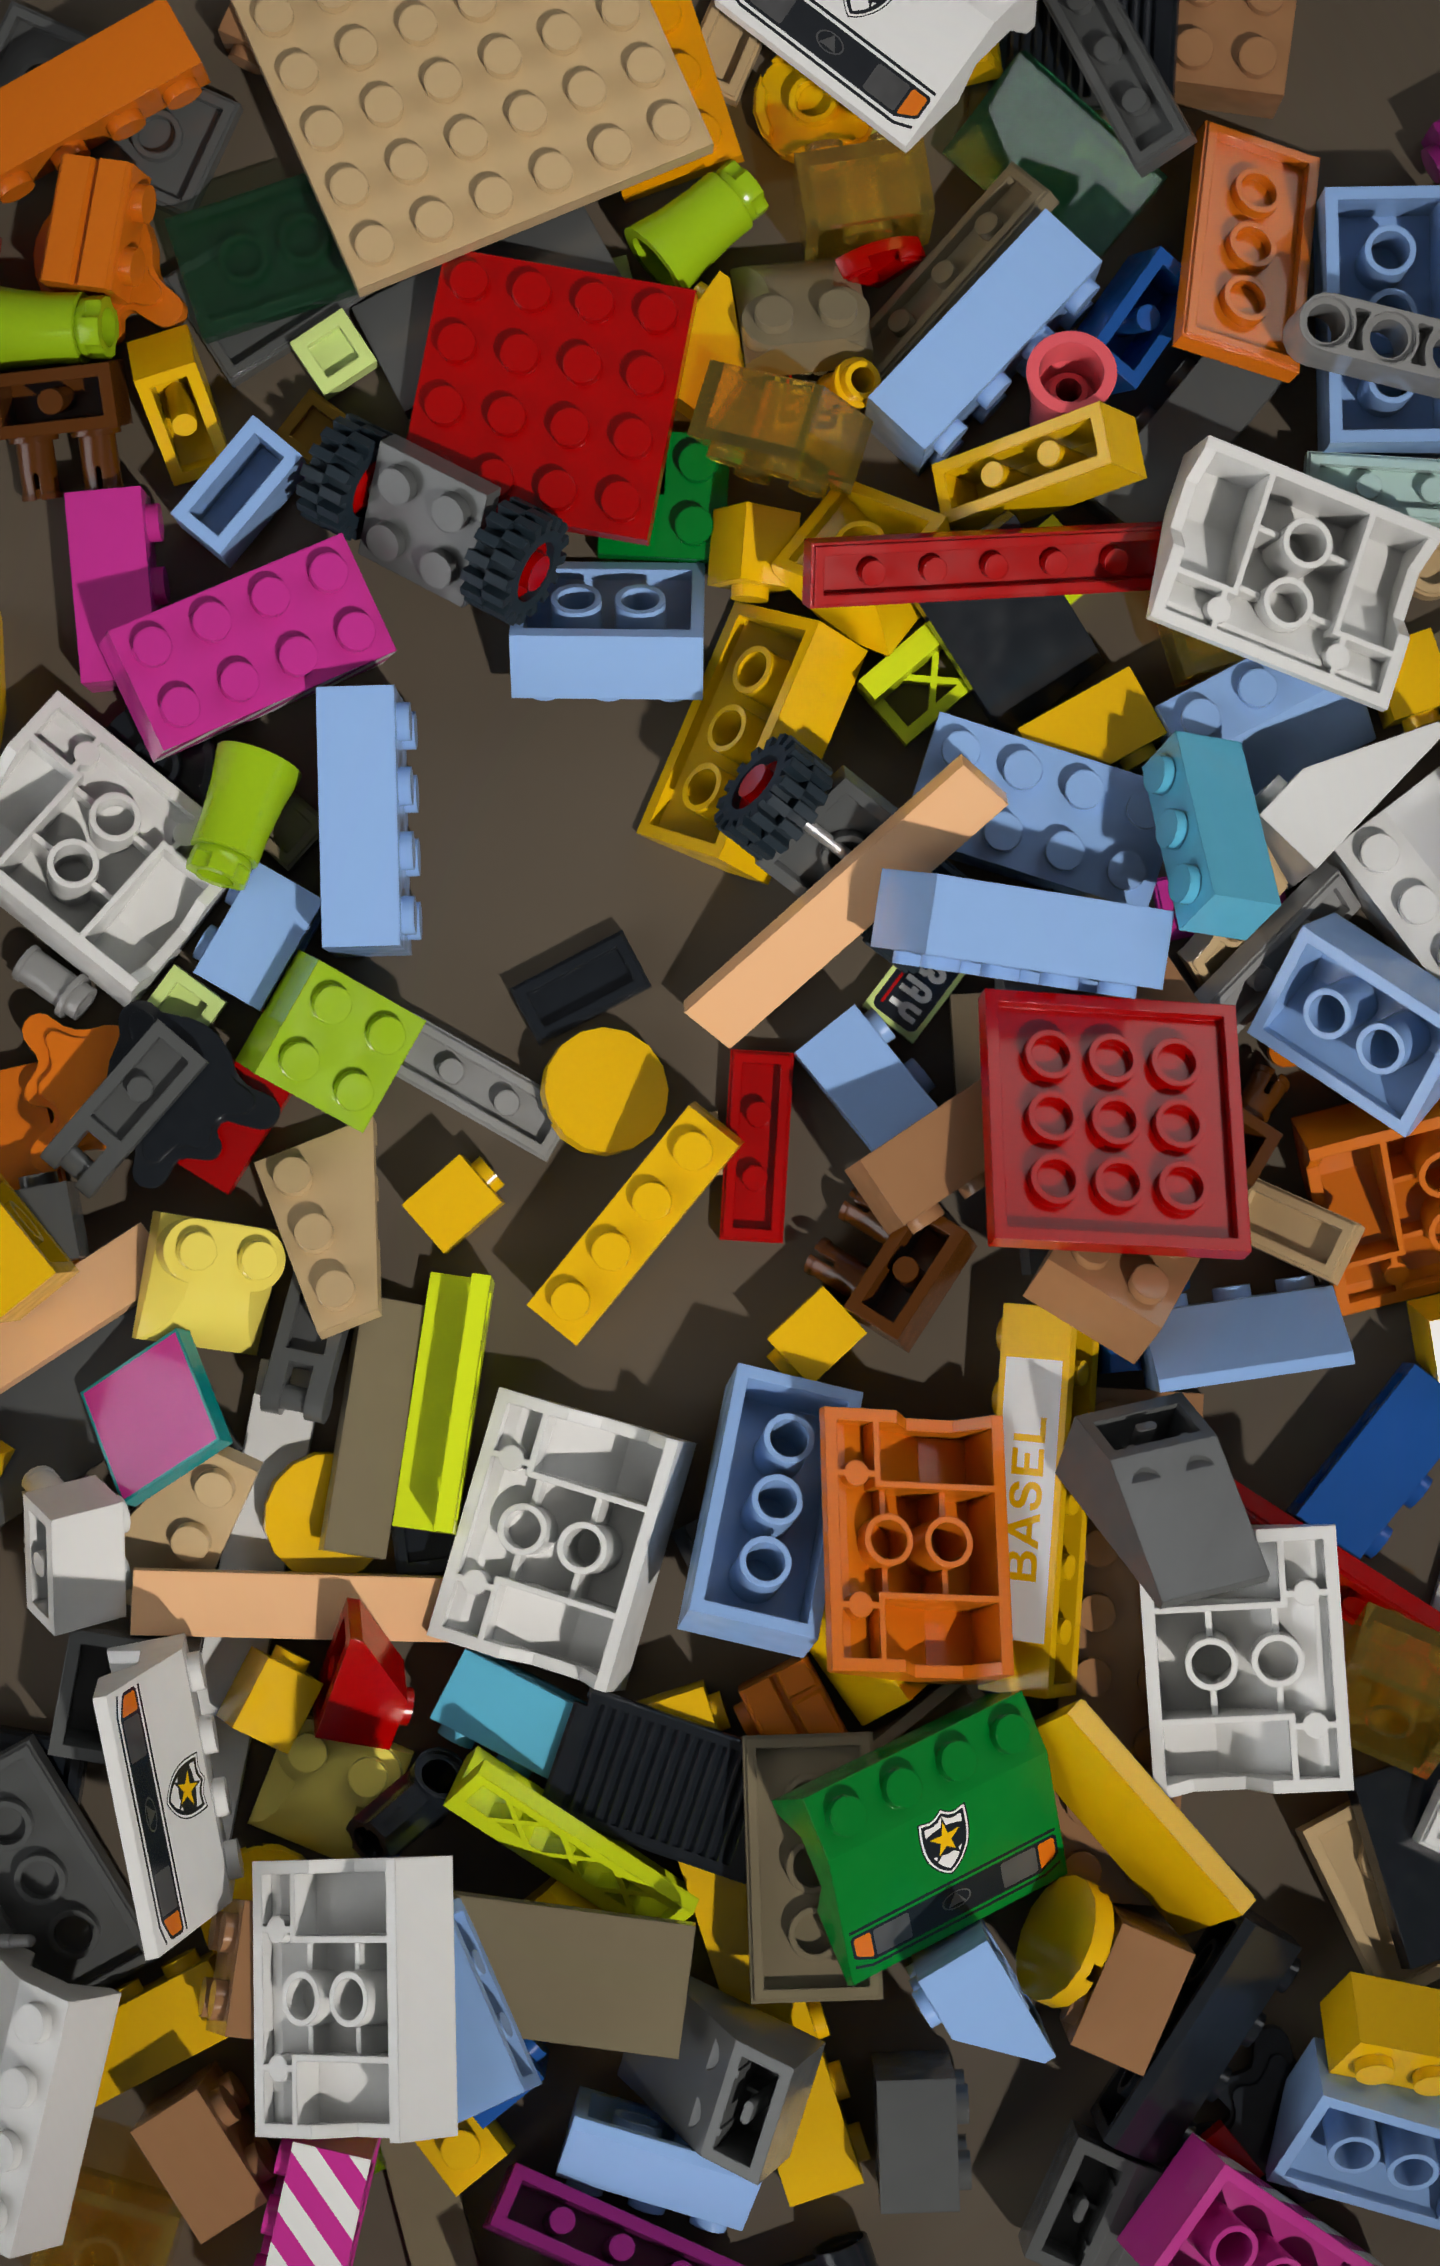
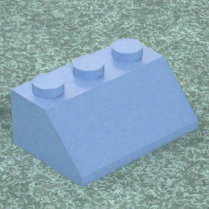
(614, 634)
(1273, 715)
(1357, 1021)
(1248, 1336)
(977, 1995)
(1357, 2142)
(639, 2156)

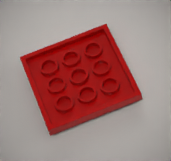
(556, 387)
(1113, 1125)

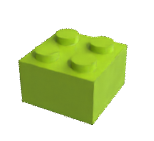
(330, 1041)

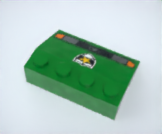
(929, 1832)

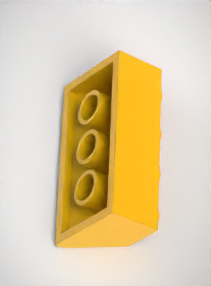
(762, 681)

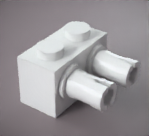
(74, 1550)

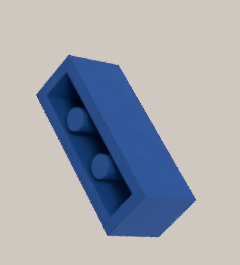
(1377, 1464)

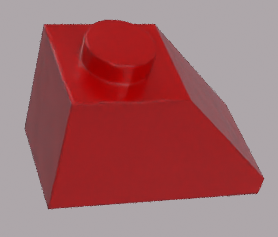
(362, 1684)

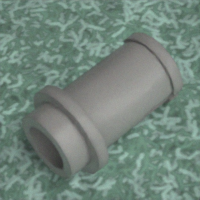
(55, 983)

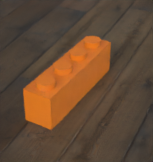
(95, 95)

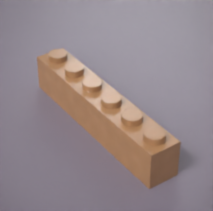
(946, 1148)

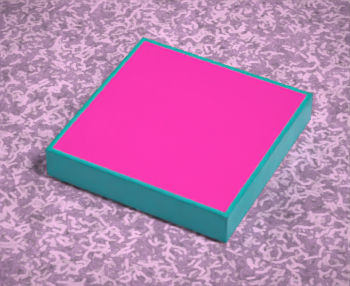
(156, 1417)

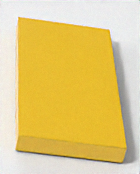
(1138, 1822)

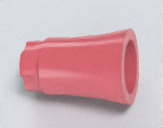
(1067, 374)

